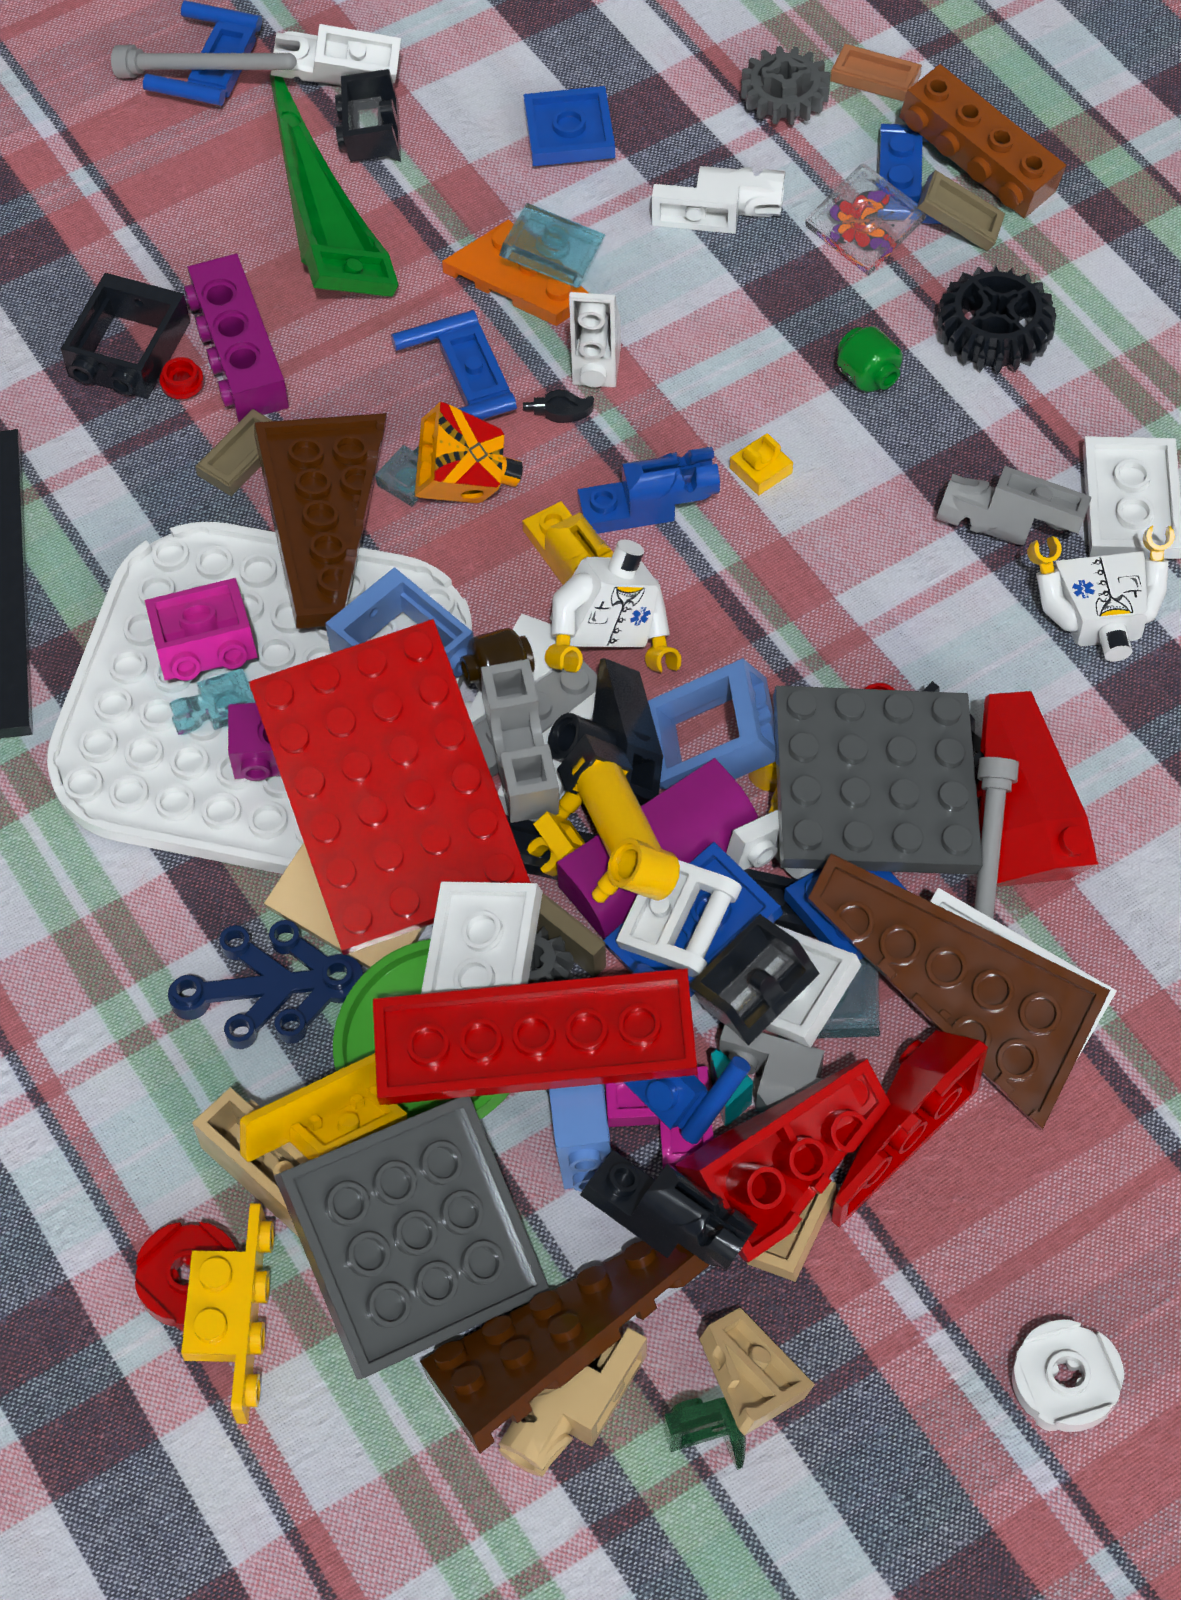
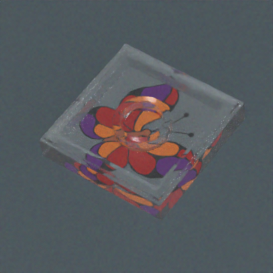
(865, 218)

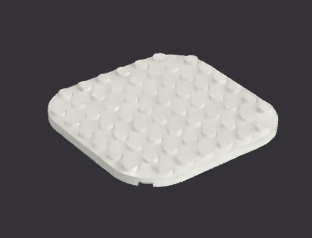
(115, 740)

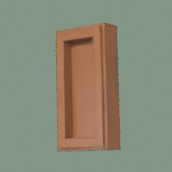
(875, 72)

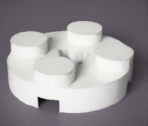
(1053, 1403)

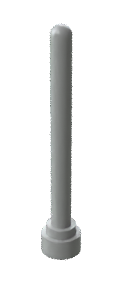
(129, 61)
(997, 779)

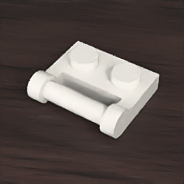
(655, 924)

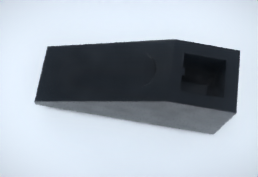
(625, 709)

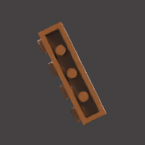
(982, 141)

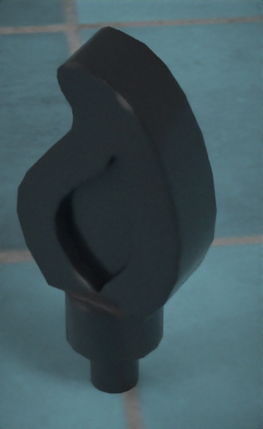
(561, 406)

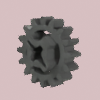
(785, 85)

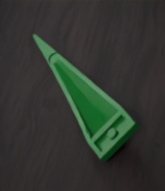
(329, 230)

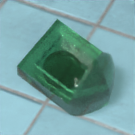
(700, 1422)

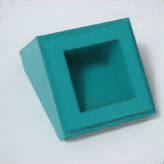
(741, 1097)

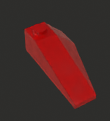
(1044, 820)
(924, 1095)
(788, 1152)

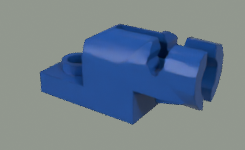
(650, 491)

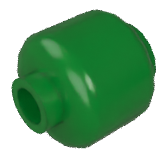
(869, 359)

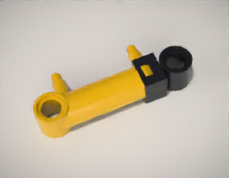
(597, 775)

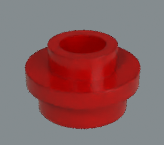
(181, 378)

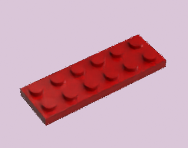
(533, 1037)

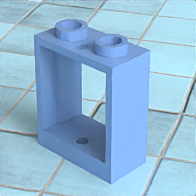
(383, 603)
(753, 714)
(580, 1132)

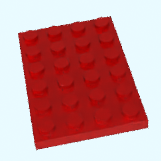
(386, 782)

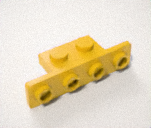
(320, 1115)
(225, 1308)

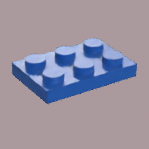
(749, 904)

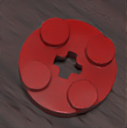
(159, 1263)

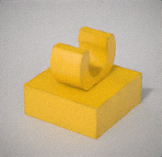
(761, 464)
(558, 836)

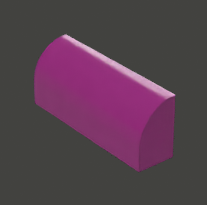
(685, 822)

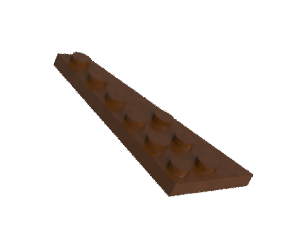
(319, 499)
(968, 982)
(550, 1338)

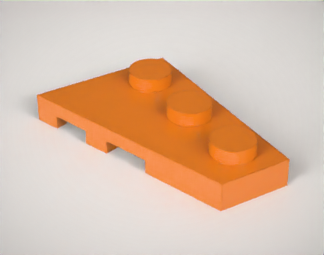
(527, 288)

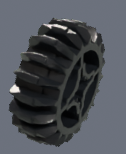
(994, 333)

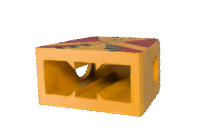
(461, 457)

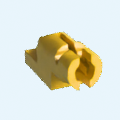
(564, 539)

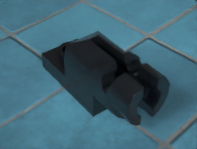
(668, 1211)

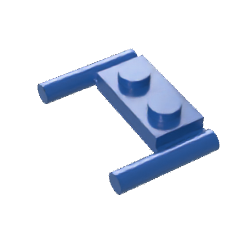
(231, 34)
(902, 160)
(468, 360)
(685, 1099)

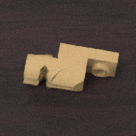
(575, 1408)

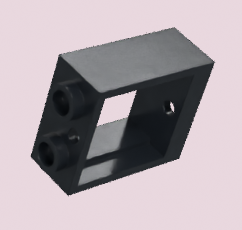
(122, 298)

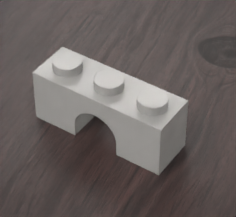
(518, 741)

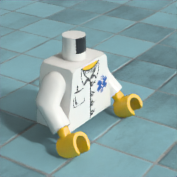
(1103, 596)
(610, 606)

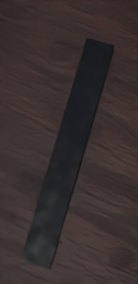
(14, 634)

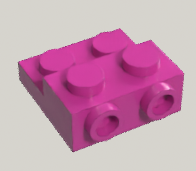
(200, 630)

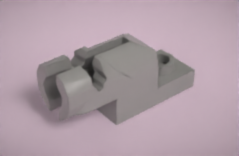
(1012, 505)
(783, 1065)

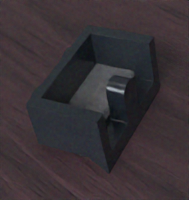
(368, 116)
(754, 978)

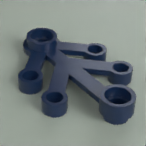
(273, 985)

